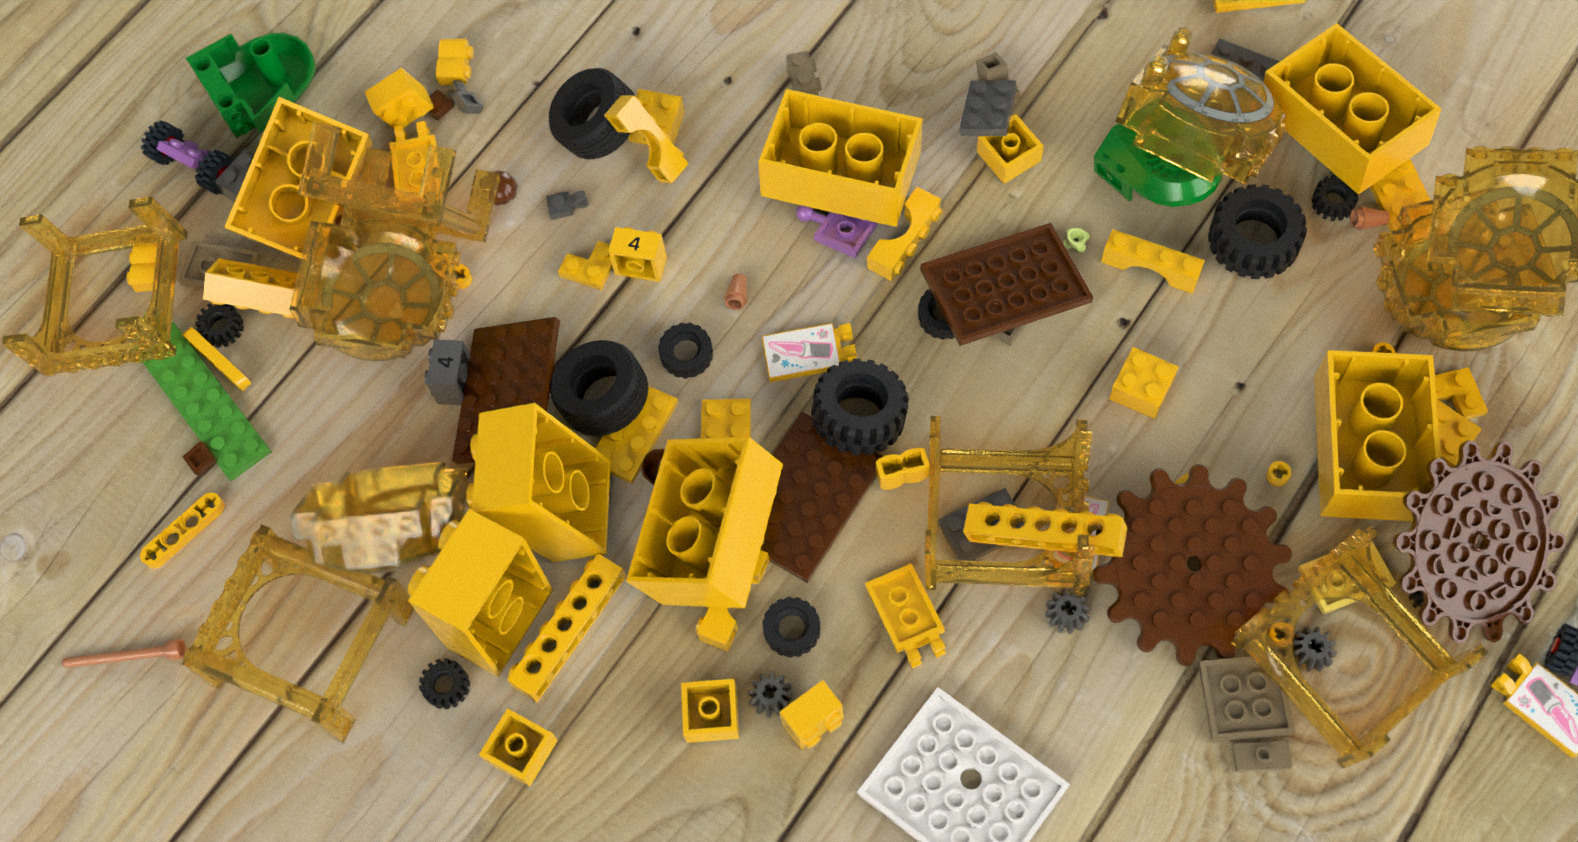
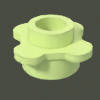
(1076, 233)

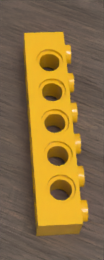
(1108, 542)
(535, 684)

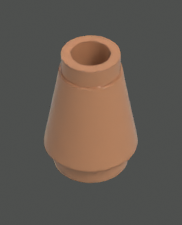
(1367, 218)
(736, 294)

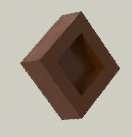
(441, 104)
(200, 458)

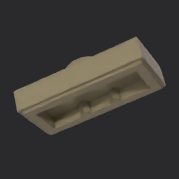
(1262, 756)

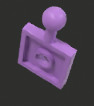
(830, 234)

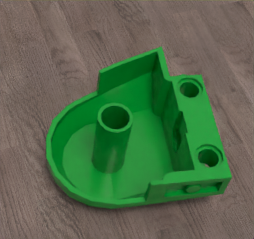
(252, 76)
(1152, 177)

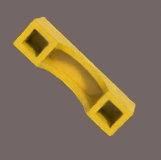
(664, 158)
(889, 256)
(1176, 267)
(718, 626)

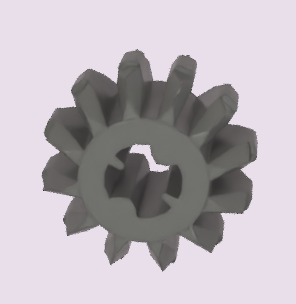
(1060, 617)
(1316, 641)
(778, 688)

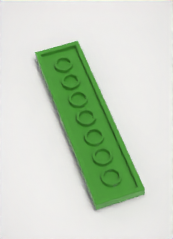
(208, 408)

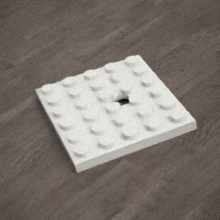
(922, 788)

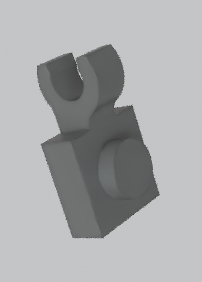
(466, 101)
(562, 204)

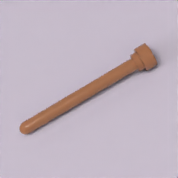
(173, 649)

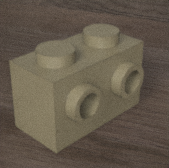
(801, 73)

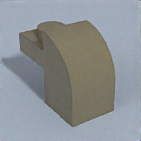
(993, 68)

